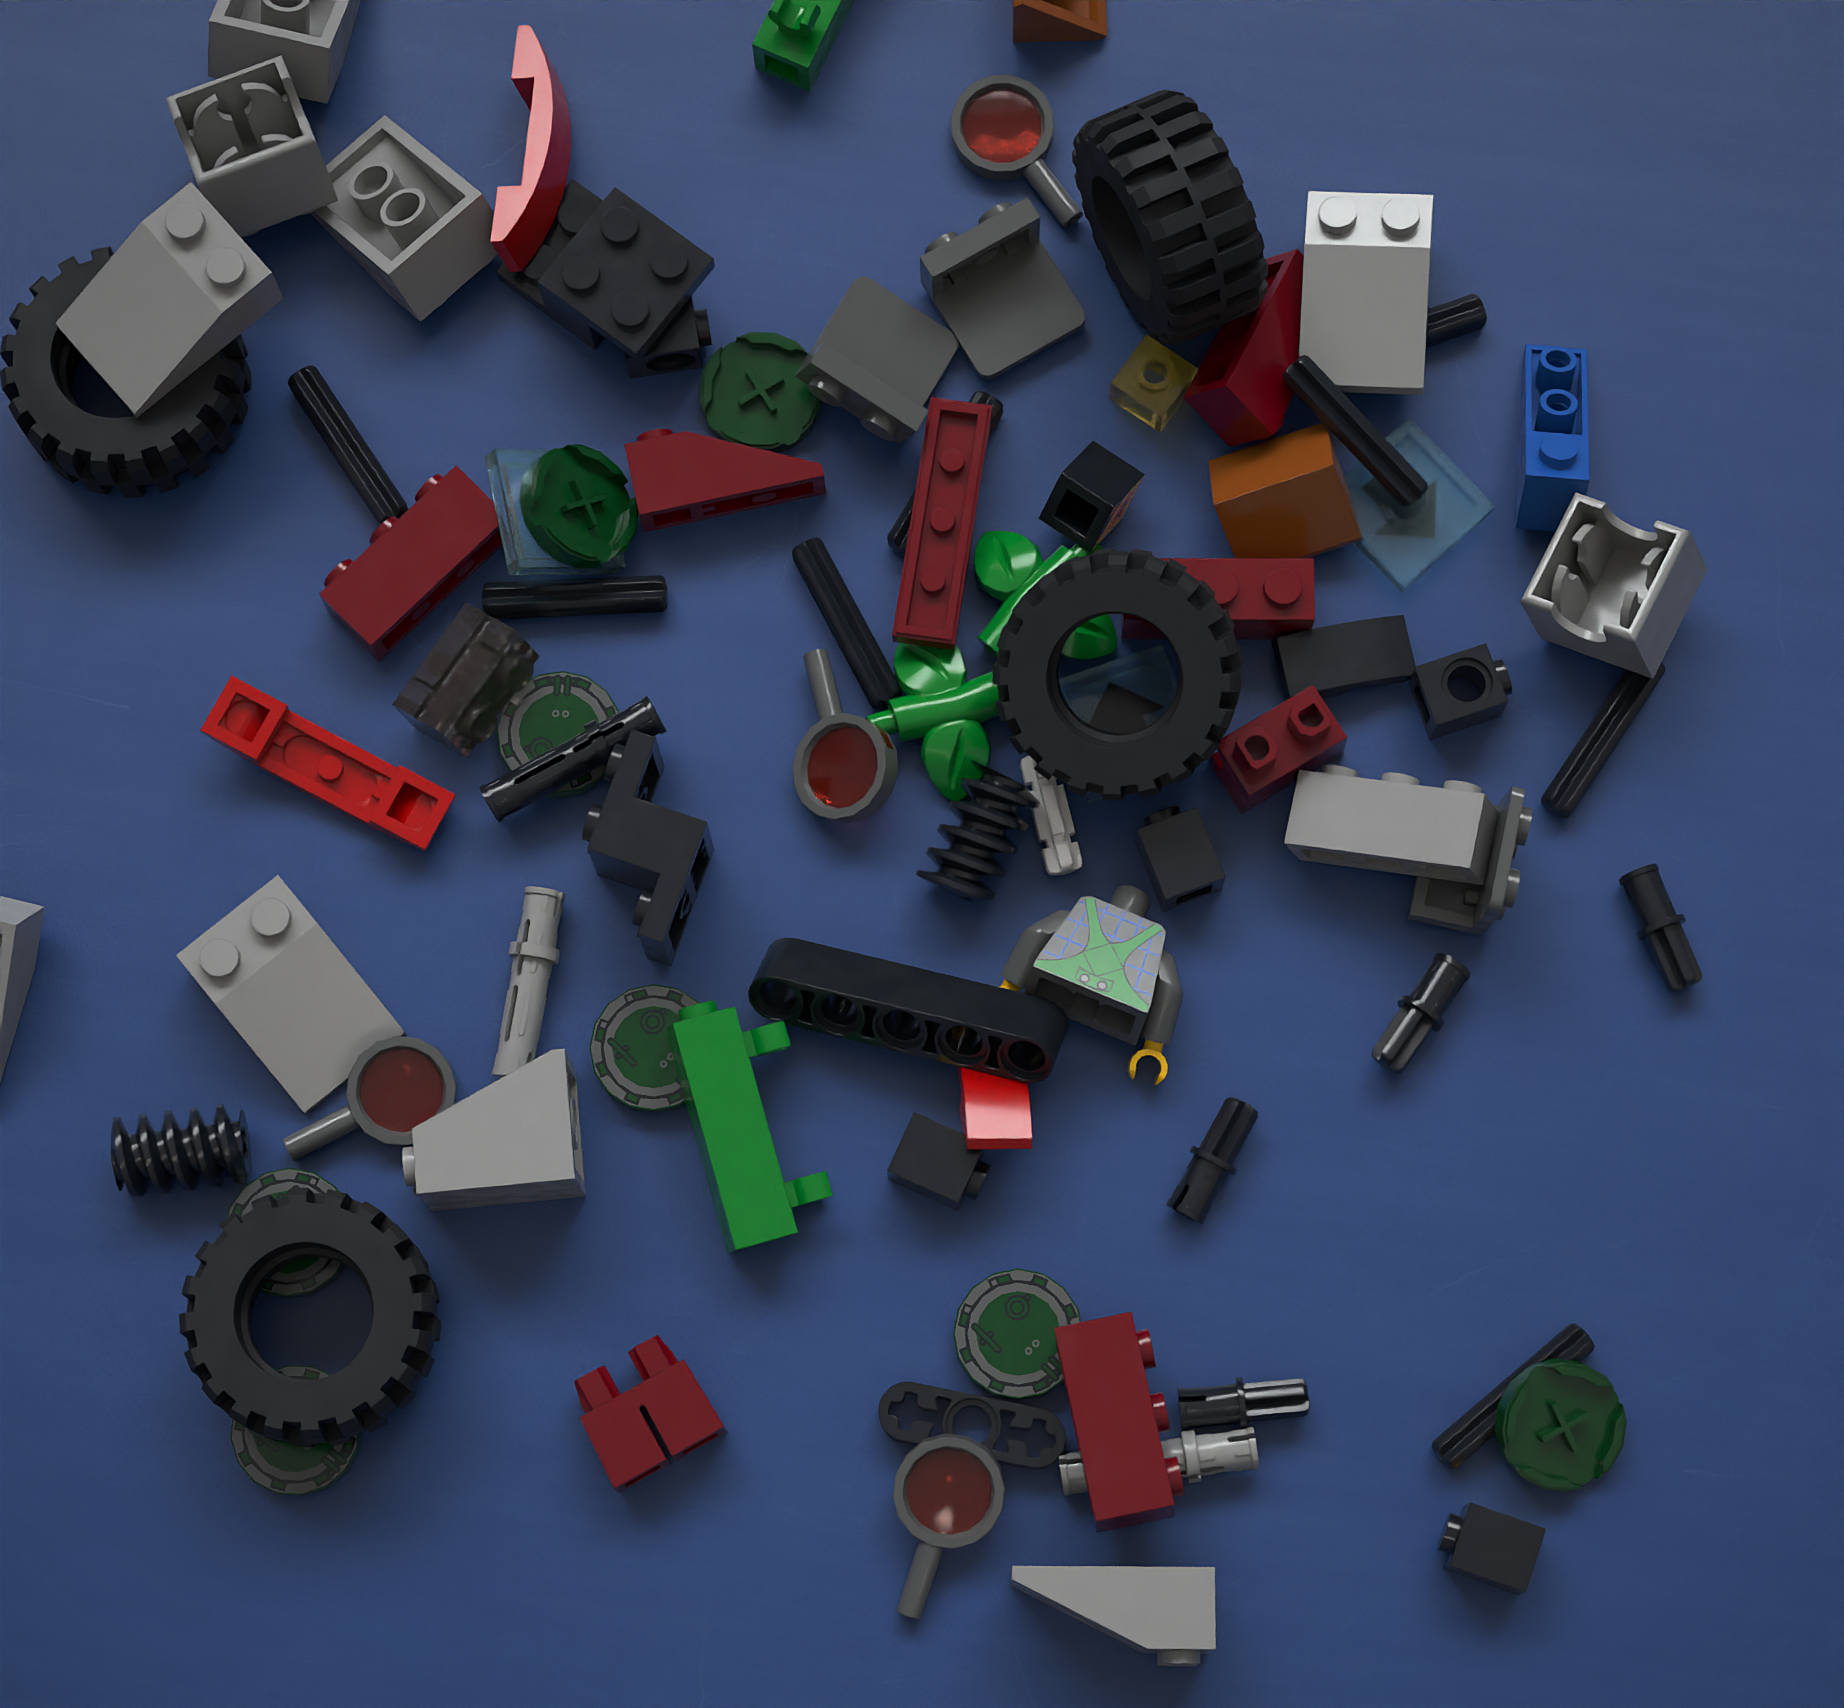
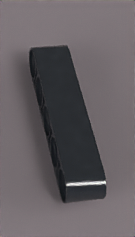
(909, 1010)

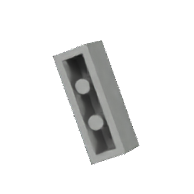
(1392, 824)

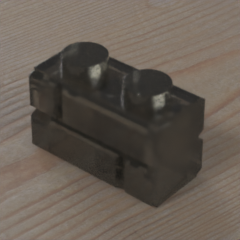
(467, 681)

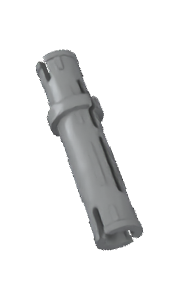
(530, 974)
(1195, 1454)

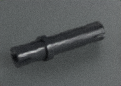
(569, 760)

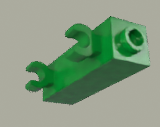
(798, 38)
(732, 1125)

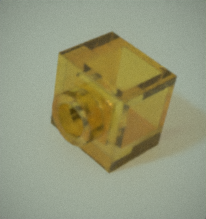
(1147, 400)

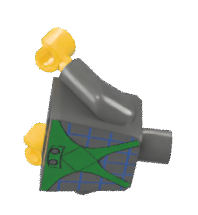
(1104, 971)

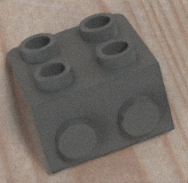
(1000, 289)
(878, 360)
(1475, 906)

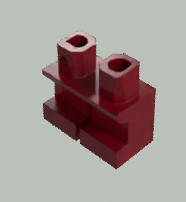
(1274, 747)
(618, 1423)

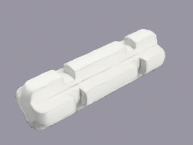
(1052, 821)

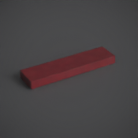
(942, 523)

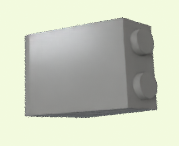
(503, 1142)

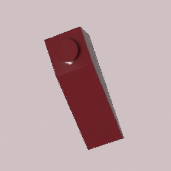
(1241, 377)
(702, 477)

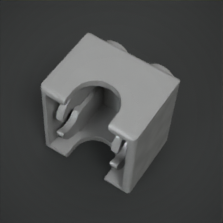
(252, 147)
(1613, 586)

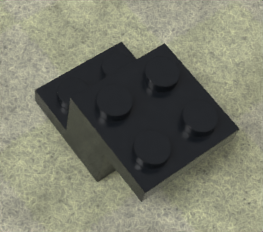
(610, 271)
(648, 846)

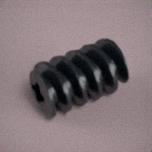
(979, 834)
(180, 1152)

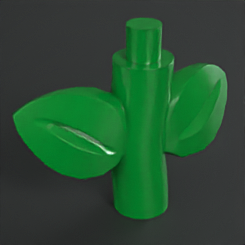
(1008, 567)
(941, 712)

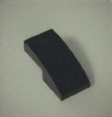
(1344, 656)

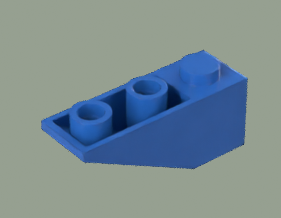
(1551, 435)

